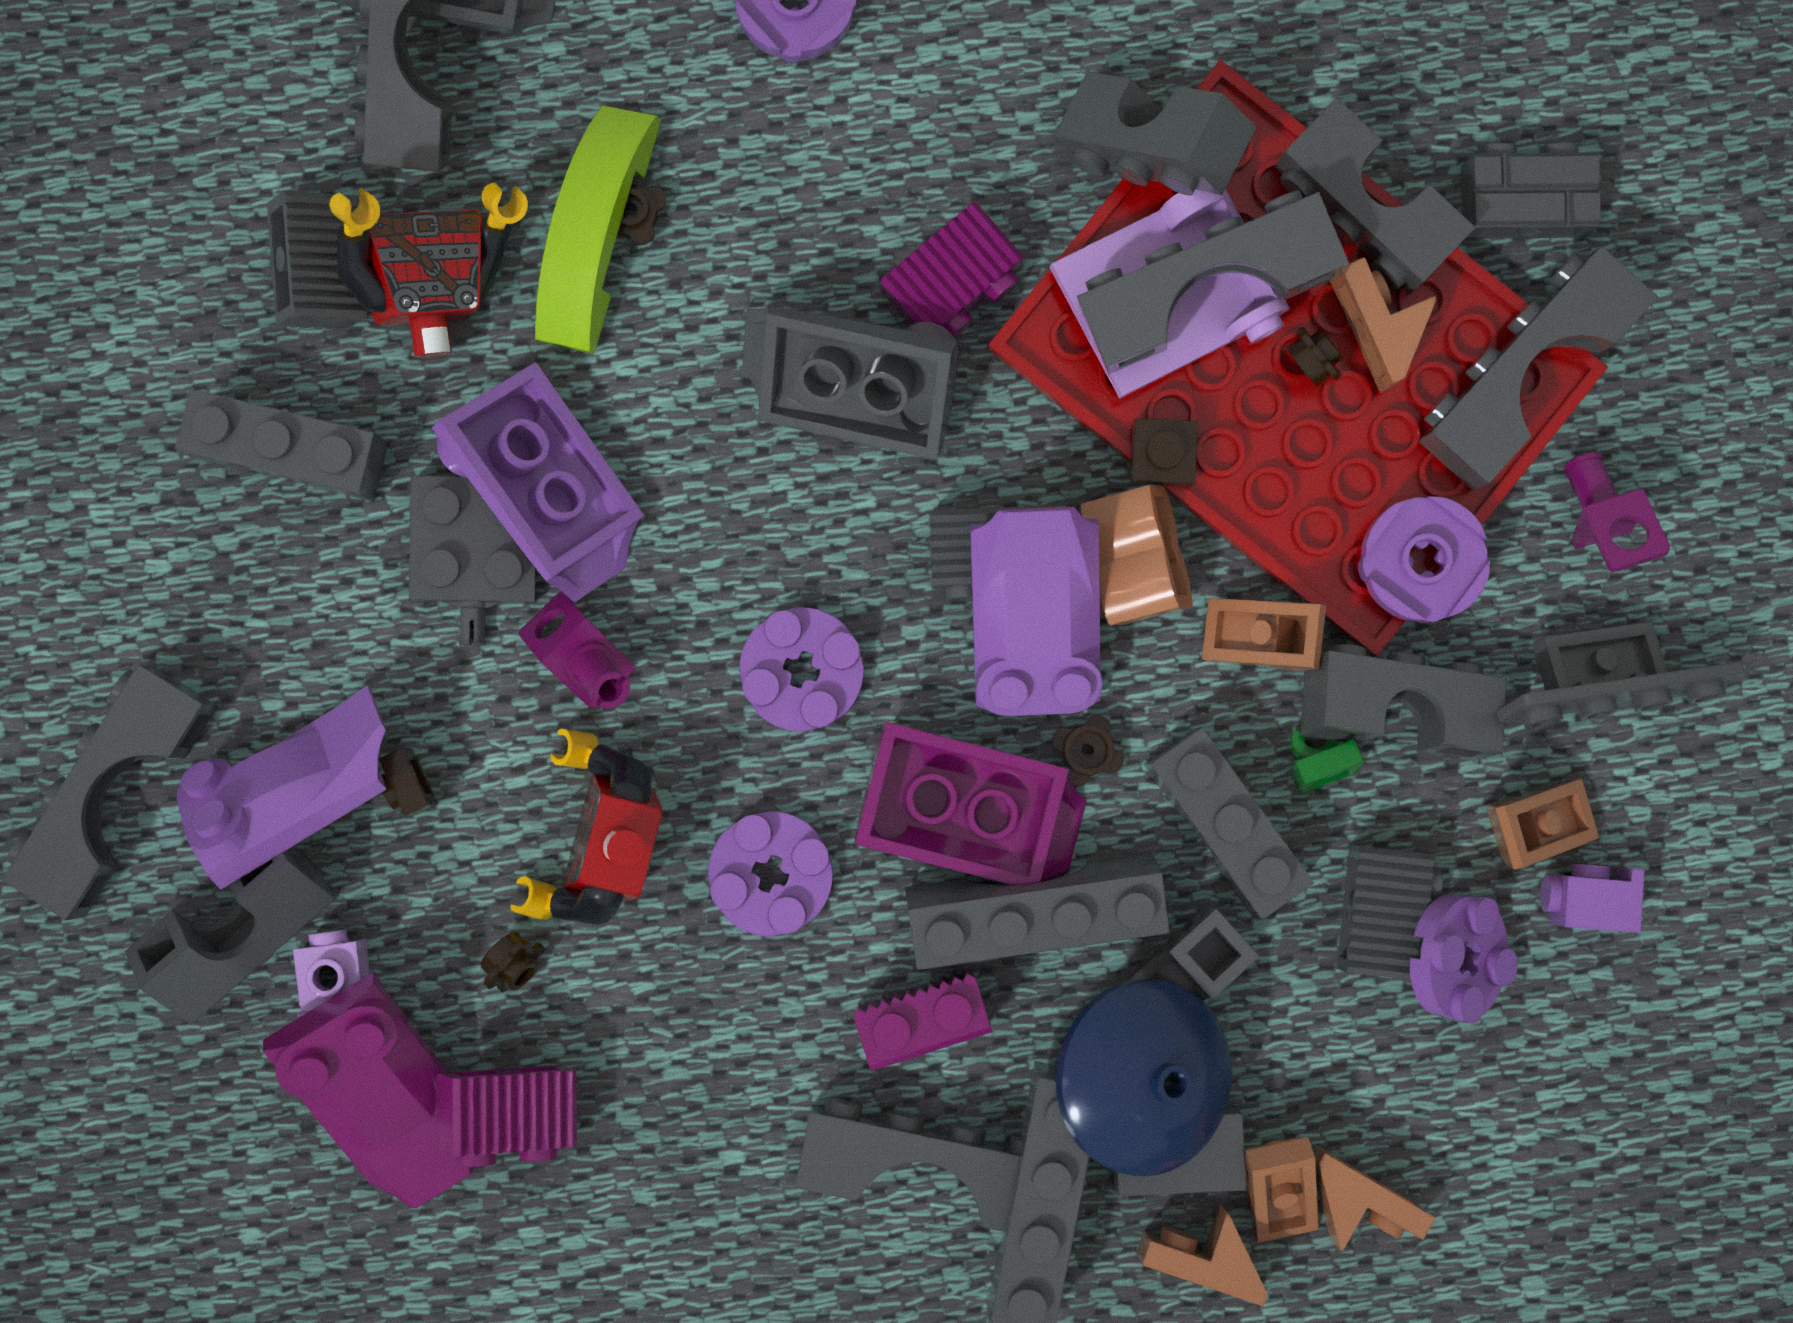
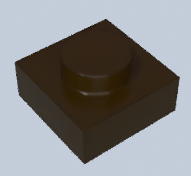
(1163, 452)
(406, 783)

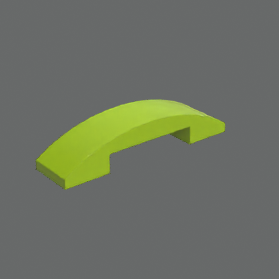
(586, 226)

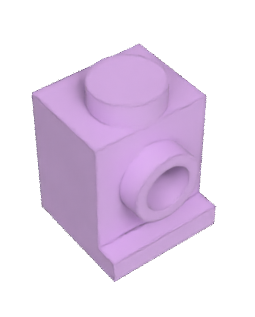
(329, 949)

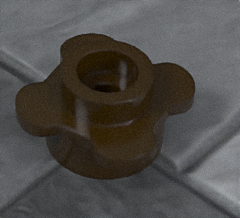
(640, 225)
(1316, 355)
(1097, 735)
(511, 962)

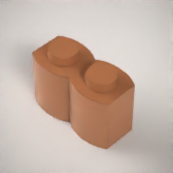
(1138, 556)

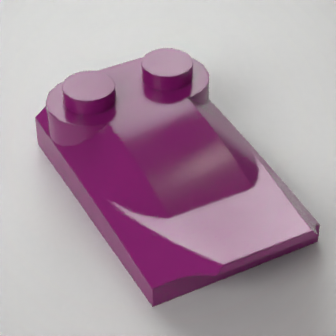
(969, 808)
(370, 1088)

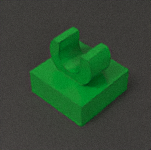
(1323, 765)

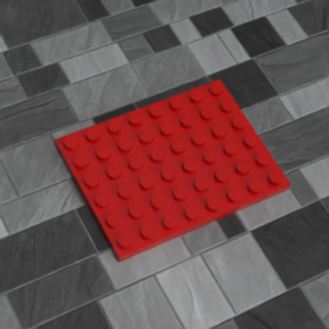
(1289, 464)

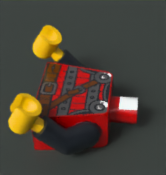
(423, 263)
(610, 840)

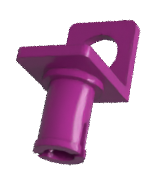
(1612, 515)
(579, 655)

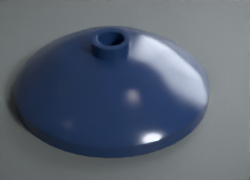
(1116, 1074)

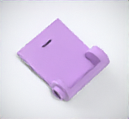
(1205, 316)

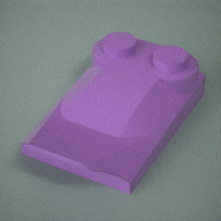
(542, 480)
(1036, 612)
(283, 793)

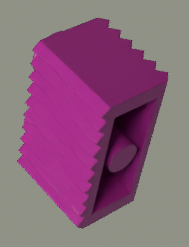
(954, 272)
(921, 1020)
(506, 1113)

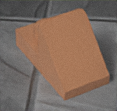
(1384, 339)
(1264, 633)
(1542, 823)
(1282, 1188)
(1349, 1192)
(1220, 1266)

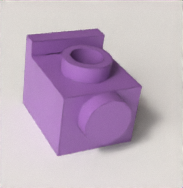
(1593, 899)

